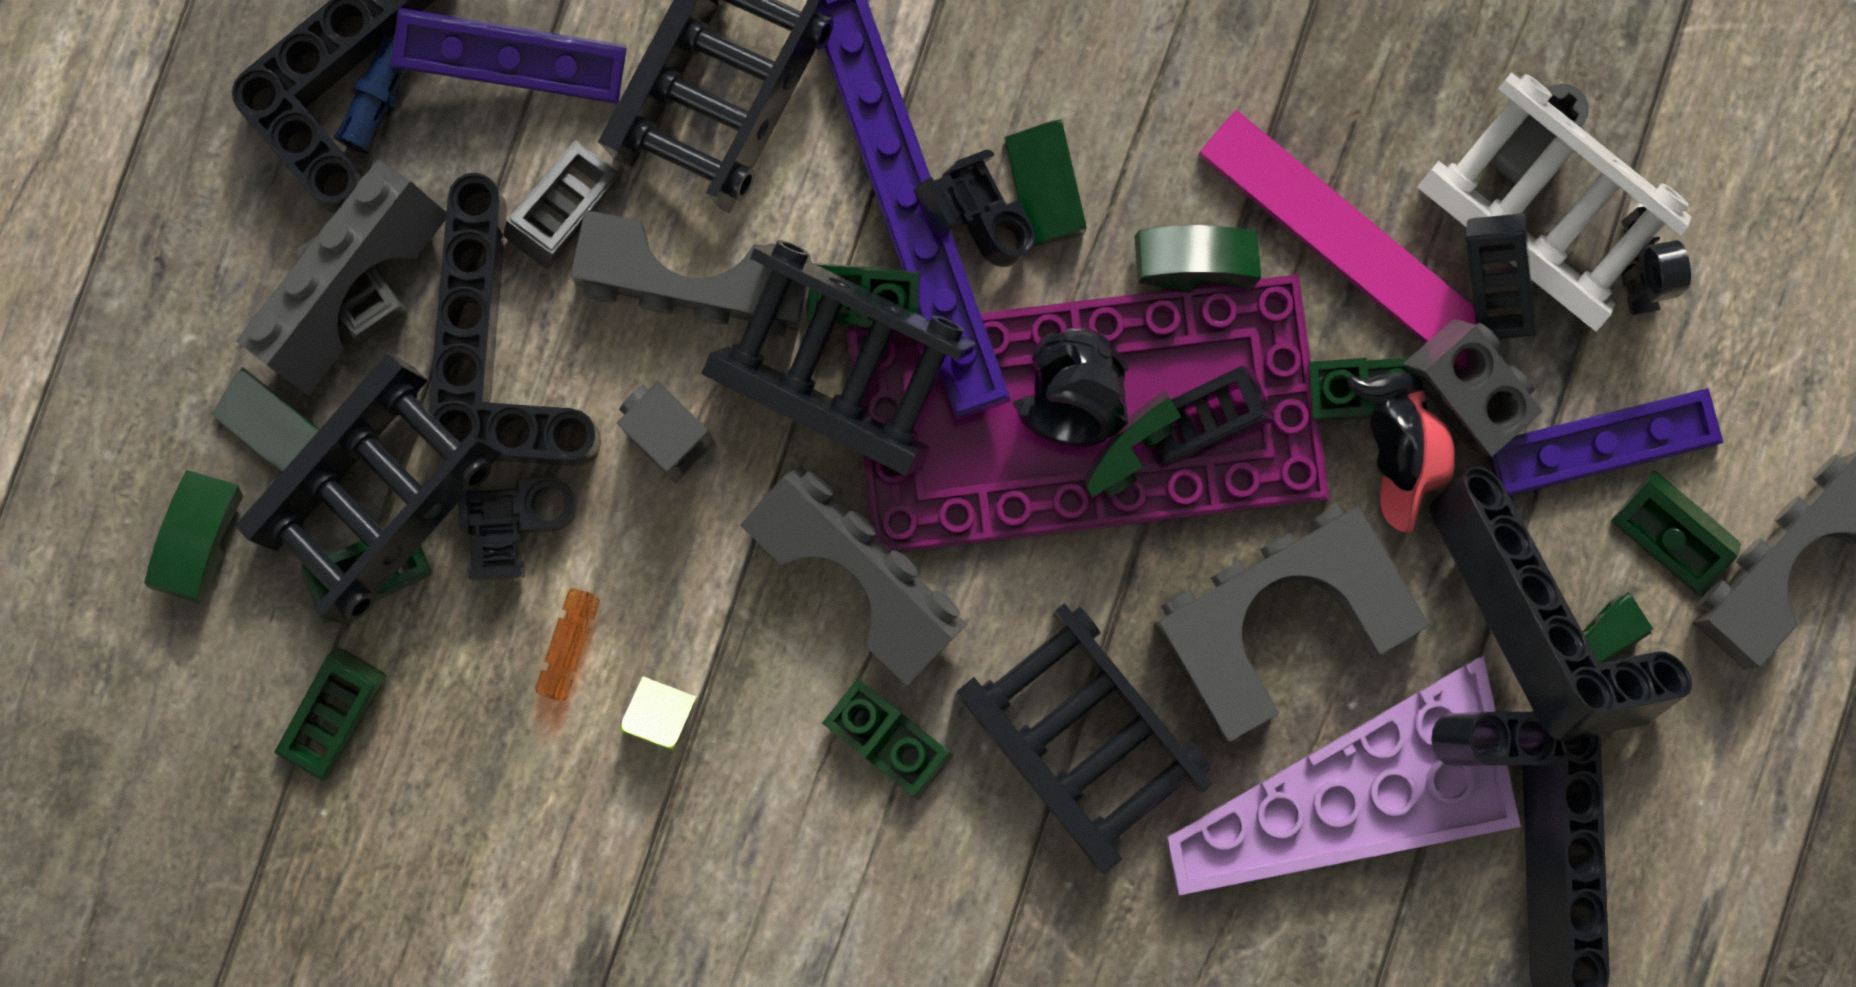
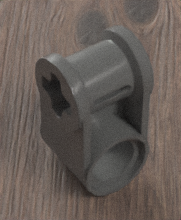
(1533, 138)

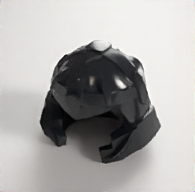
(1076, 389)

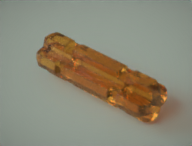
(567, 644)

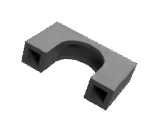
(1339, 557)

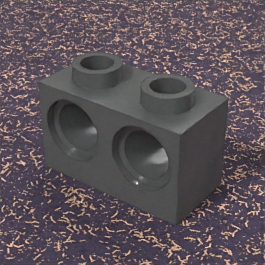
(1465, 396)
(664, 430)

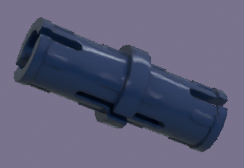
(372, 100)

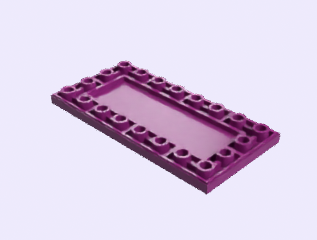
(1003, 482)

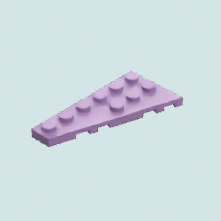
(1354, 798)

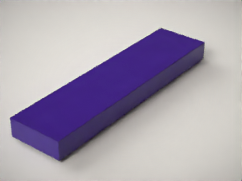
(508, 55)
(1607, 442)

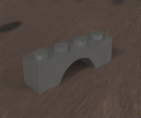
(617, 260)
(298, 323)
(1753, 610)
(907, 618)

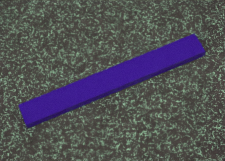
(895, 170)

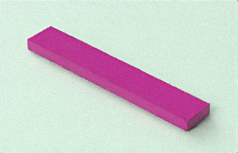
(1335, 230)

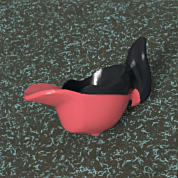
(1411, 441)

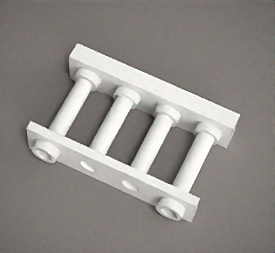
(1586, 294)

